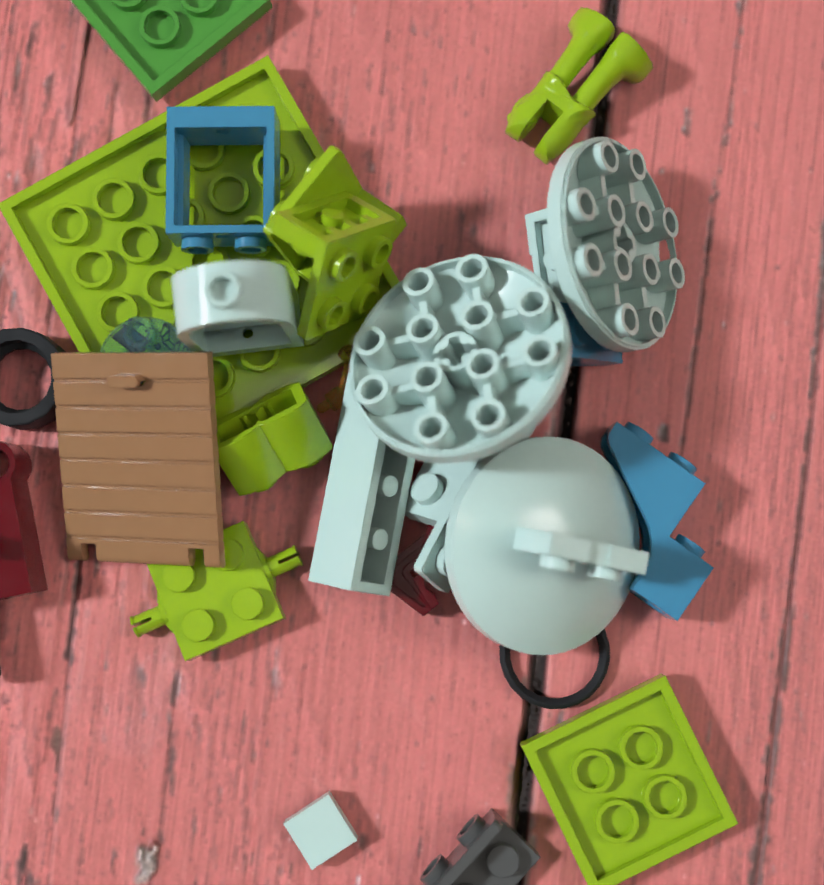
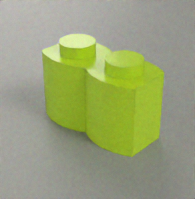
(270, 439)

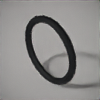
(565, 702)

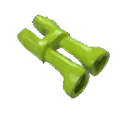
(552, 100)

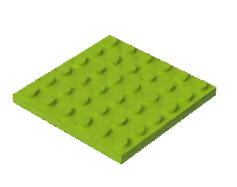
(105, 249)

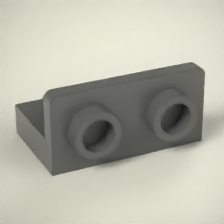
(487, 855)

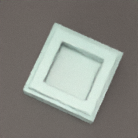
(320, 830)

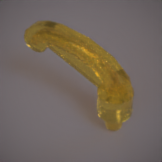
(335, 396)

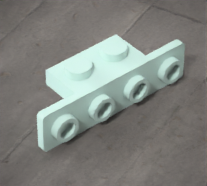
(430, 503)

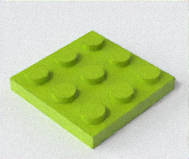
(628, 783)

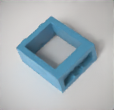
(218, 127)

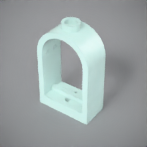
(226, 298)

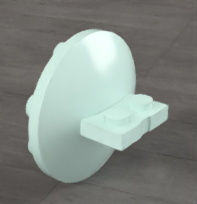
(602, 244)
(460, 359)
(542, 545)

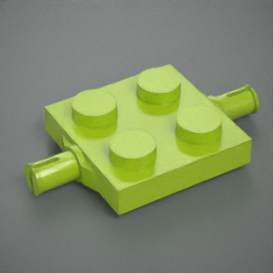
(216, 604)

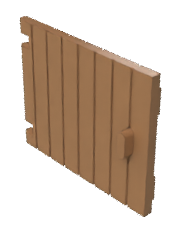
(139, 456)

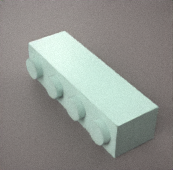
(361, 508)

